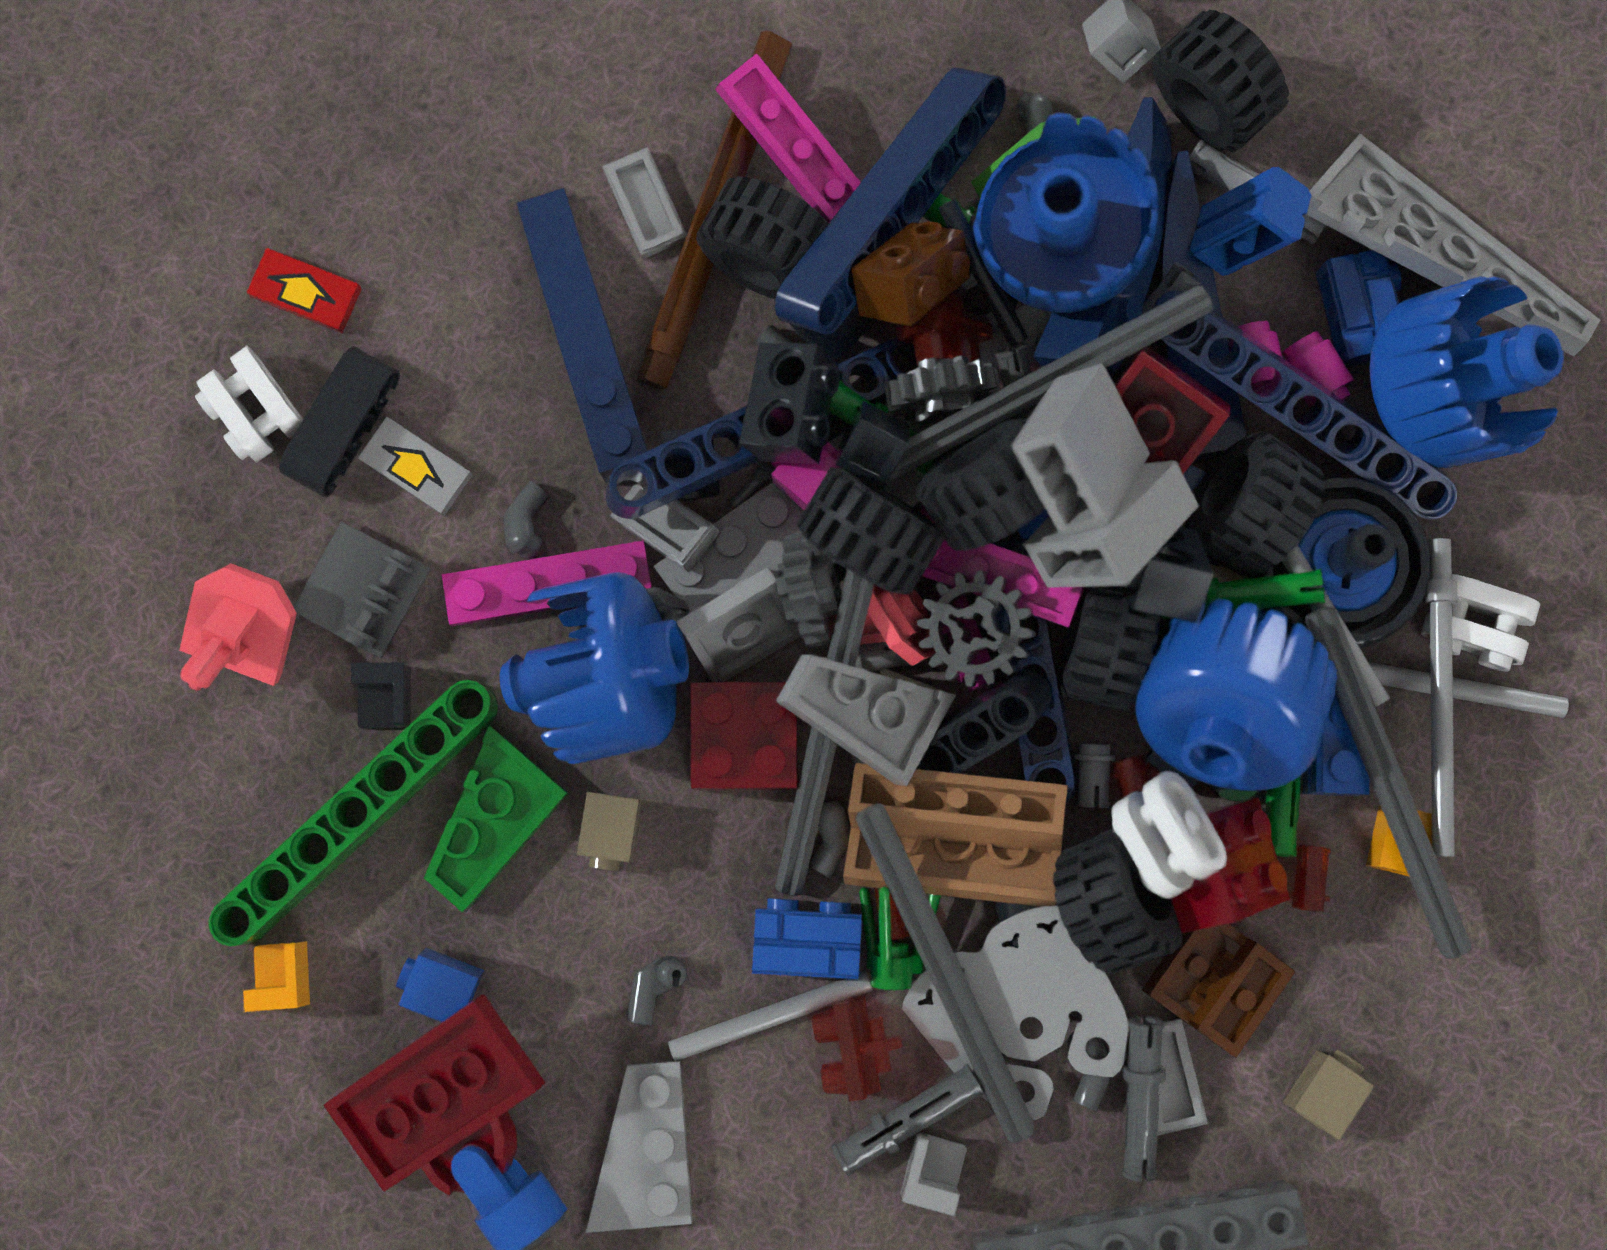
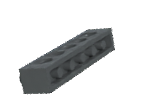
(1227, 1219)

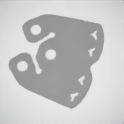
(1036, 980)

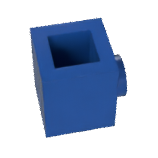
(437, 984)

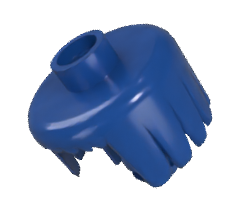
(1068, 216)
(1443, 381)
(612, 685)
(1236, 697)

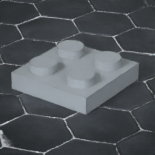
(739, 627)

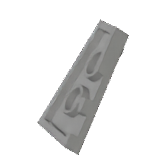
(866, 713)
(646, 1156)

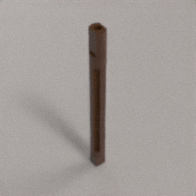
(693, 265)

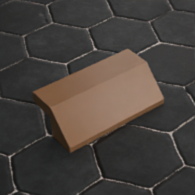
(965, 834)

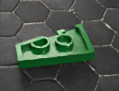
(495, 817)

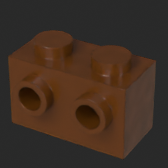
(911, 273)

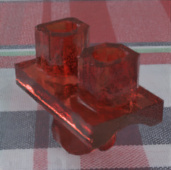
(946, 332)
(862, 1049)

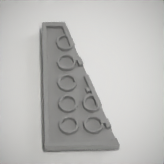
(1411, 224)

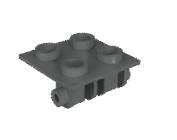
(361, 590)

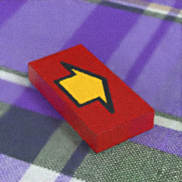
(304, 290)

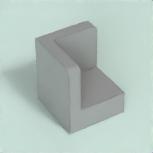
(1121, 37)
(933, 1173)

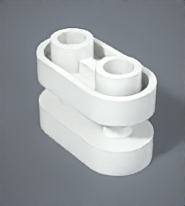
(221, 400)
(1495, 645)
(1168, 835)

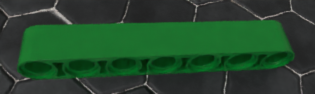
(331, 821)

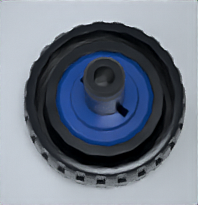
(1369, 559)

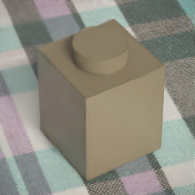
(609, 830)
(1329, 1092)

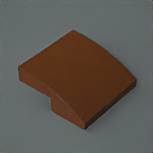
(1219, 984)

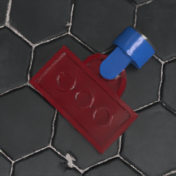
(447, 1112)

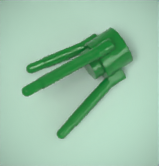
(889, 960)

